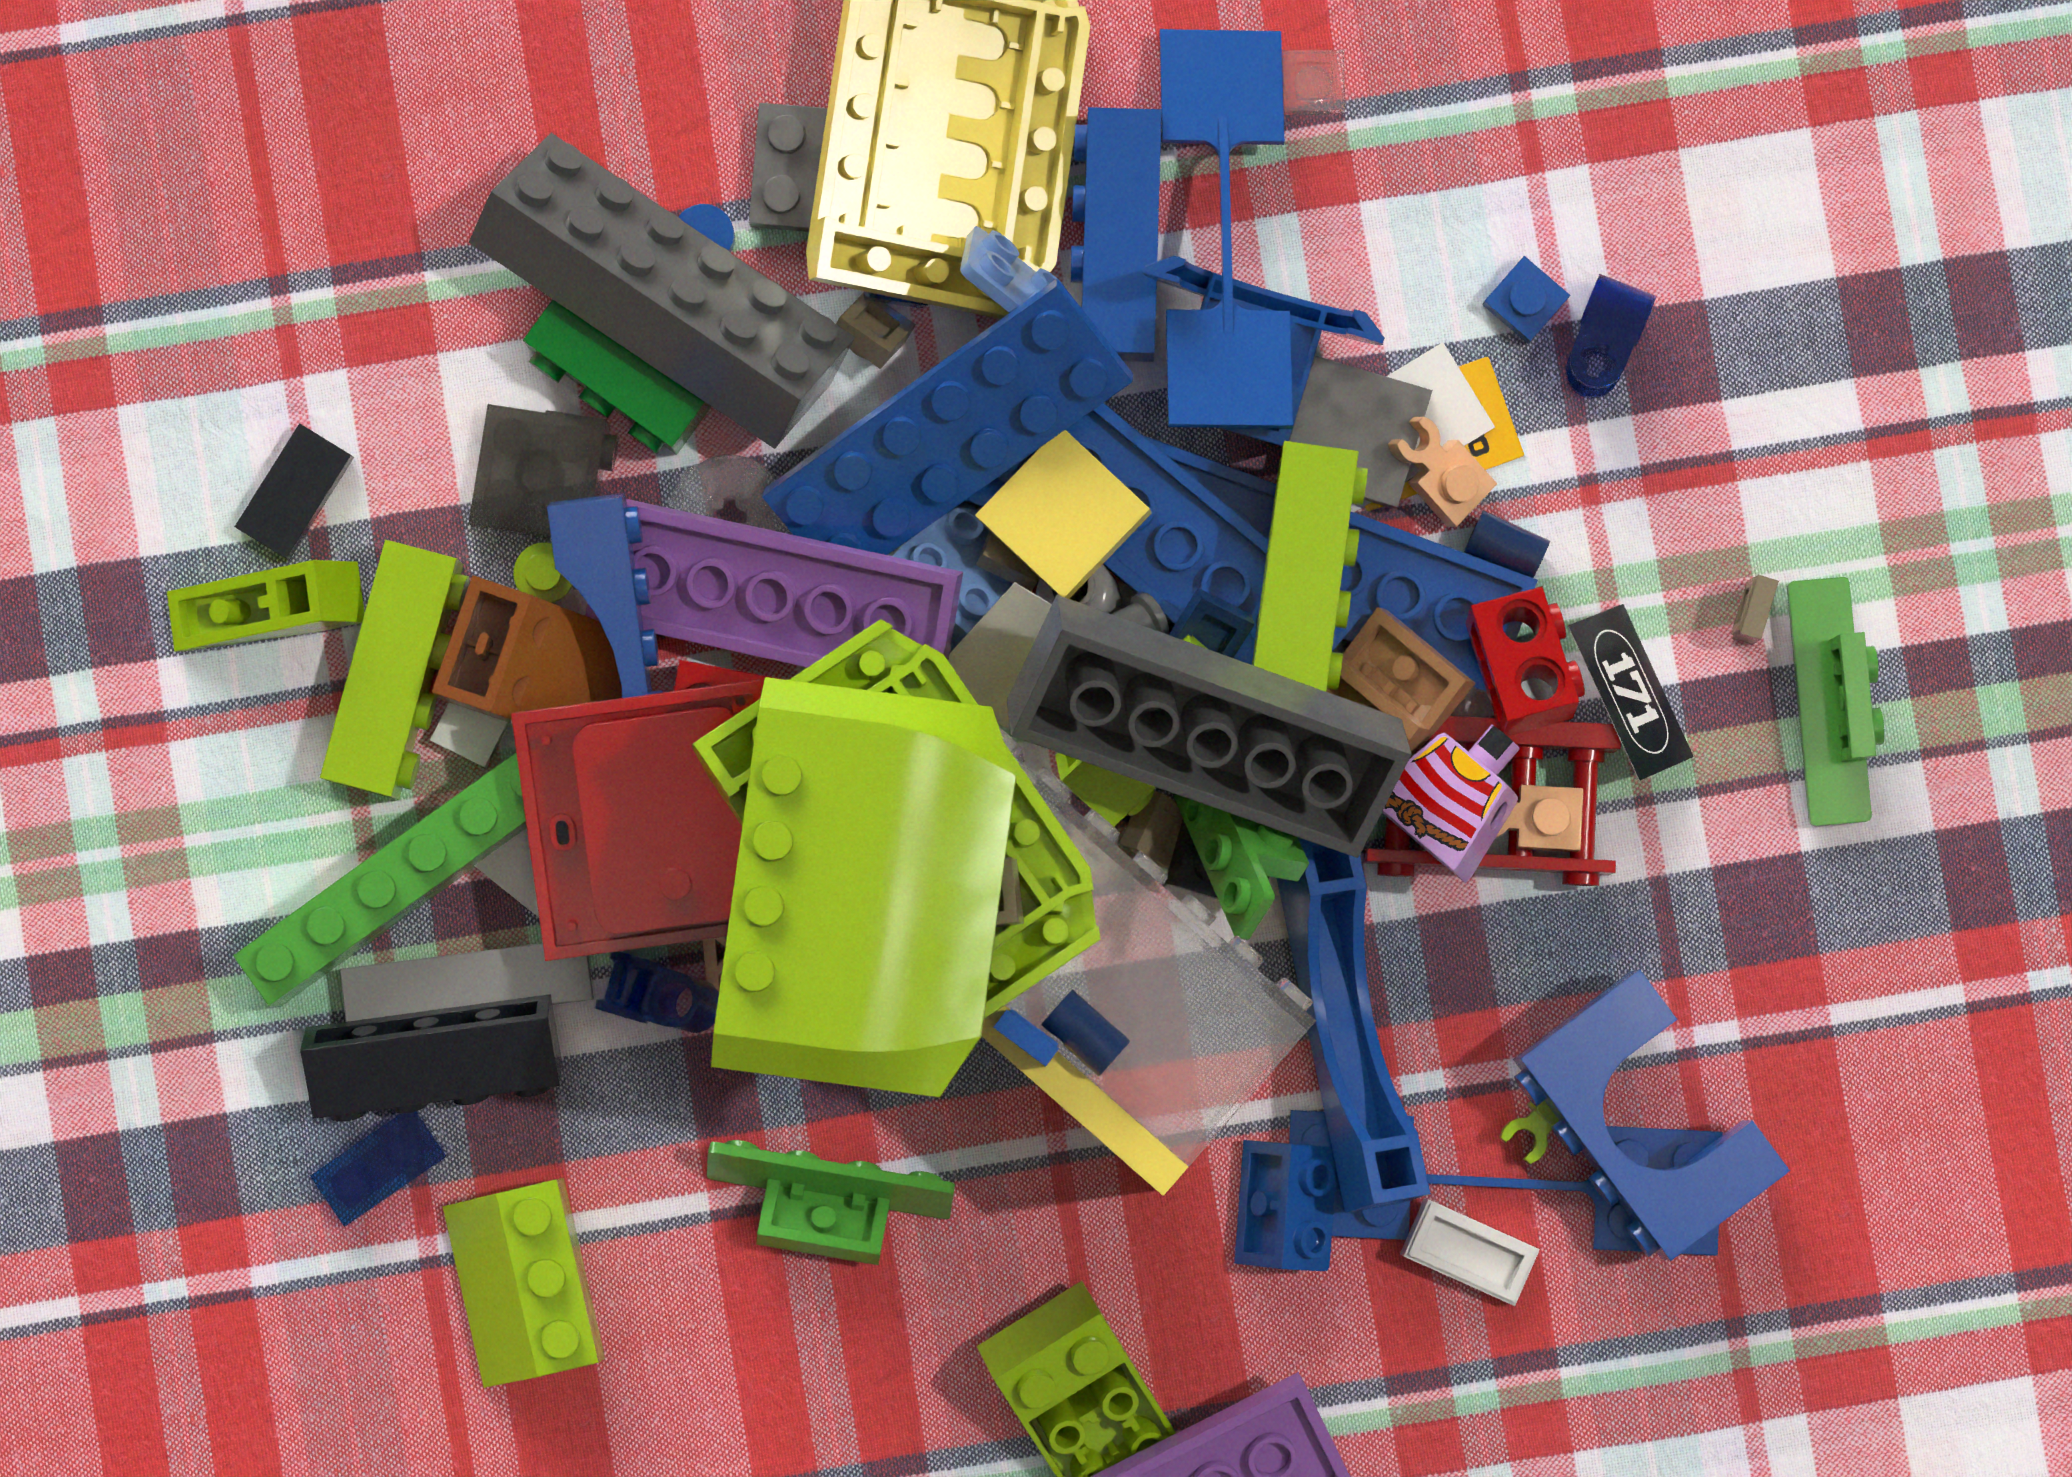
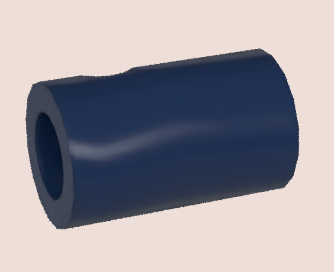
(1506, 545)
(1085, 1032)

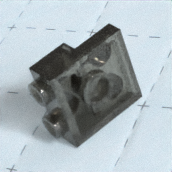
(536, 461)

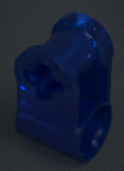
(1608, 329)
(650, 992)

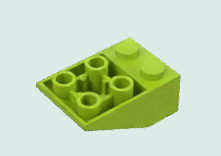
(1074, 1386)

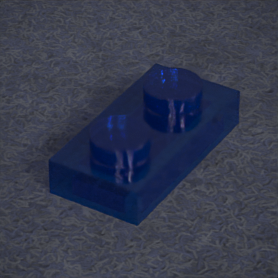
(379, 1166)

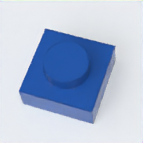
(1526, 299)

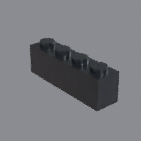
(431, 1058)

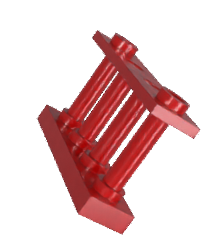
(1585, 747)

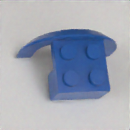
(1306, 324)

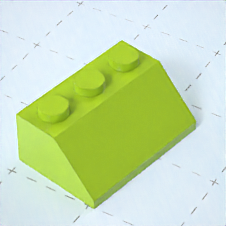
(524, 1283)

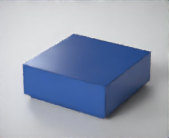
(1027, 1036)

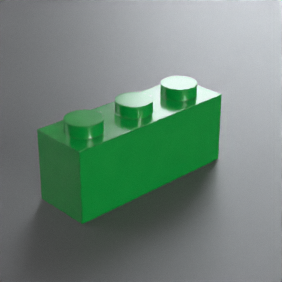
(614, 379)

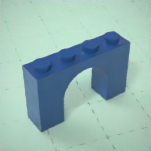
(1571, 1073)

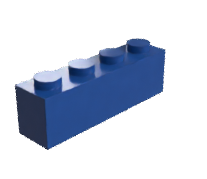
(1119, 225)

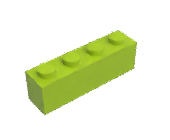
(1306, 563)
(393, 670)

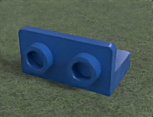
(1285, 1206)

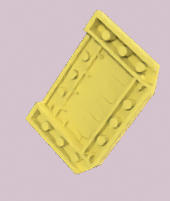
(940, 128)

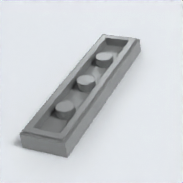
(462, 981)

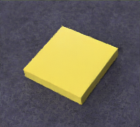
(1063, 514)

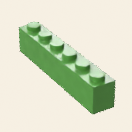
(386, 886)

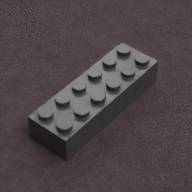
(661, 289)
(1207, 727)

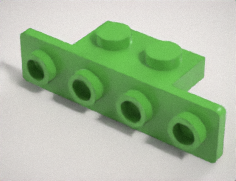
(1833, 700)
(1239, 859)
(827, 1204)

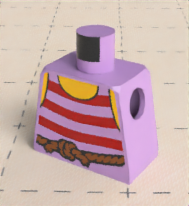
(1455, 799)

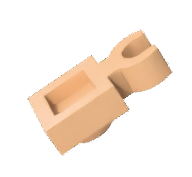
(1448, 474)
(1547, 818)

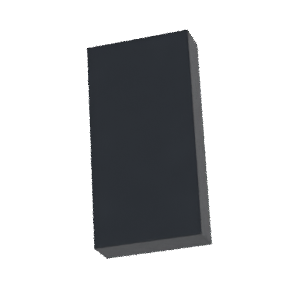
(294, 492)

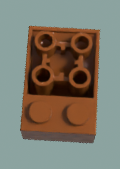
(523, 655)

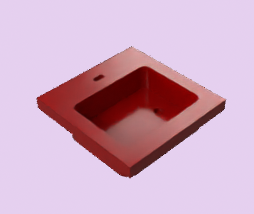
(644, 822)

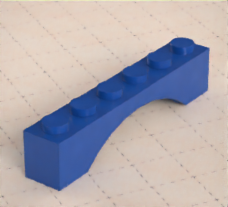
(596, 556)
(1367, 1125)

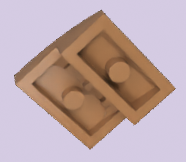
(1401, 676)

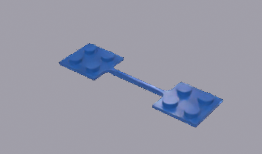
(1226, 360)
(1645, 1146)

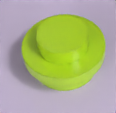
(537, 576)

